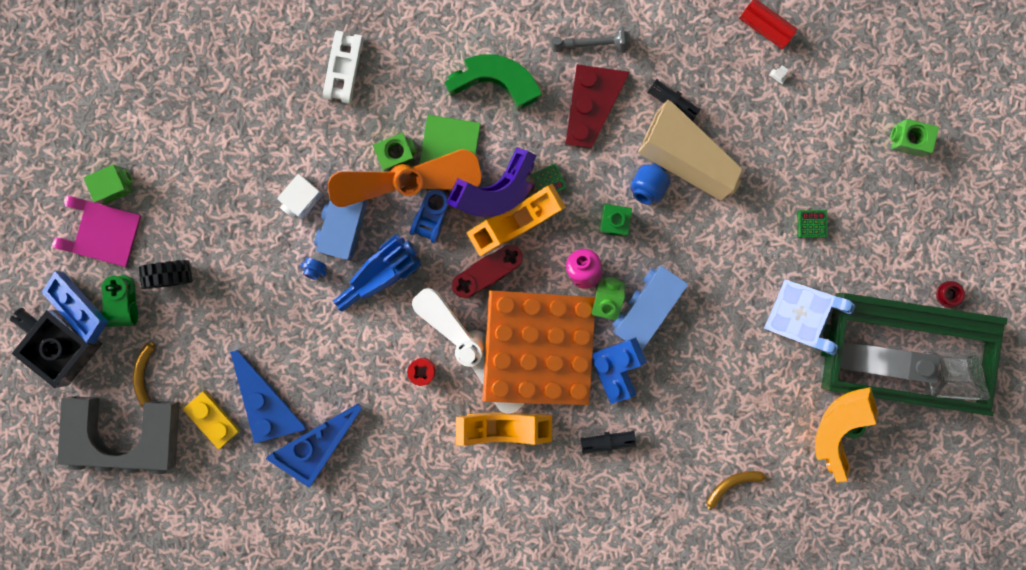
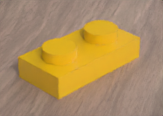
(211, 419)

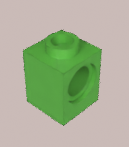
(924, 133)
(384, 147)
(109, 184)

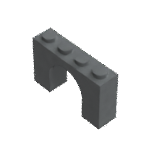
(82, 445)

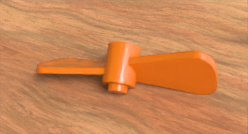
(440, 173)

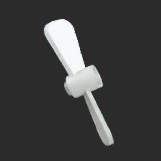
(437, 313)

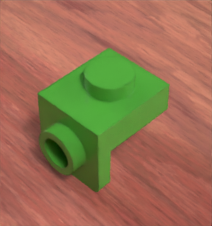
(609, 298)

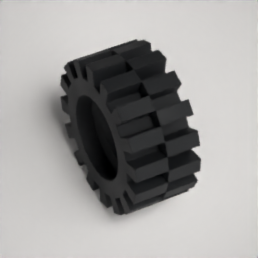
(165, 274)

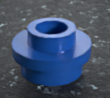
(313, 269)

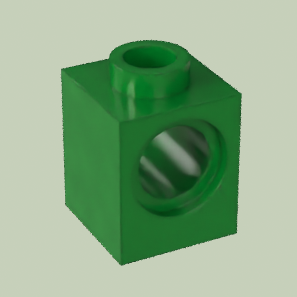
(615, 220)

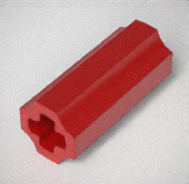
(768, 23)

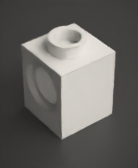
(299, 197)

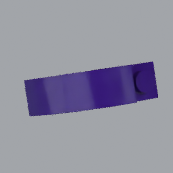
(499, 197)

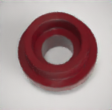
(958, 294)

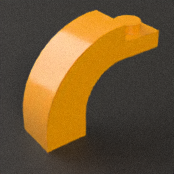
(519, 220)
(844, 414)
(503, 427)

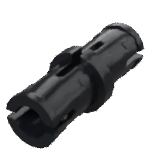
(664, 93)
(608, 442)

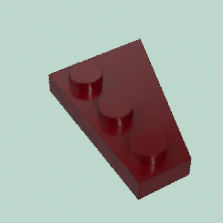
(591, 102)

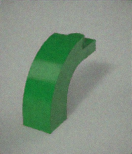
(496, 70)

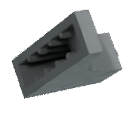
(890, 362)

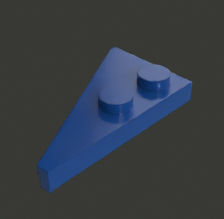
(266, 411)
(309, 453)

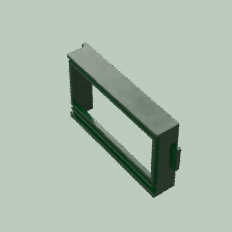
(923, 319)

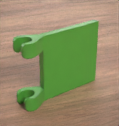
(447, 136)

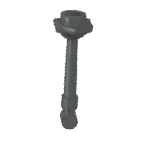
(620, 40)

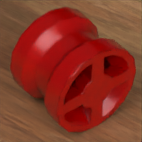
(424, 368)

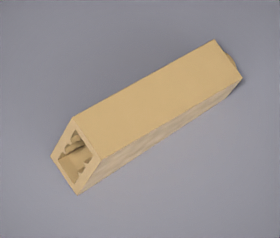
(689, 153)

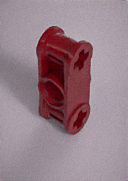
(487, 271)

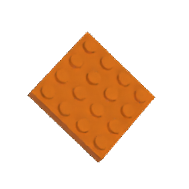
(538, 348)

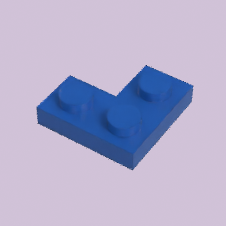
(612, 368)

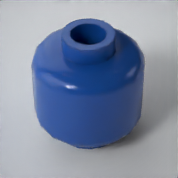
(650, 184)

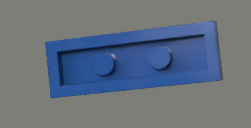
(75, 307)

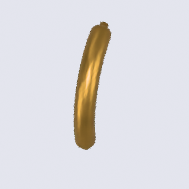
(138, 373)
(730, 482)

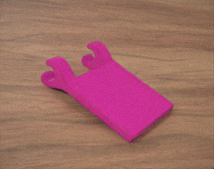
(102, 233)

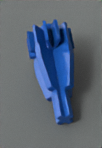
(393, 262)

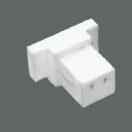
(779, 74)

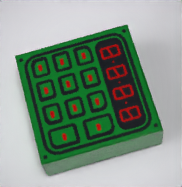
(549, 176)
(812, 223)

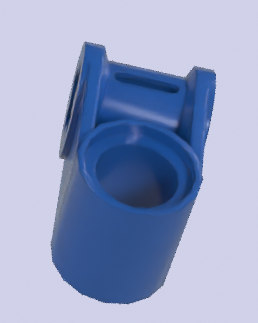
(431, 218)

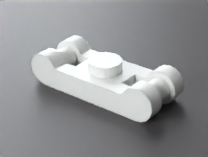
(343, 66)

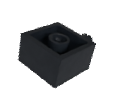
(52, 347)

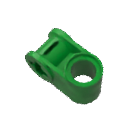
(119, 305)

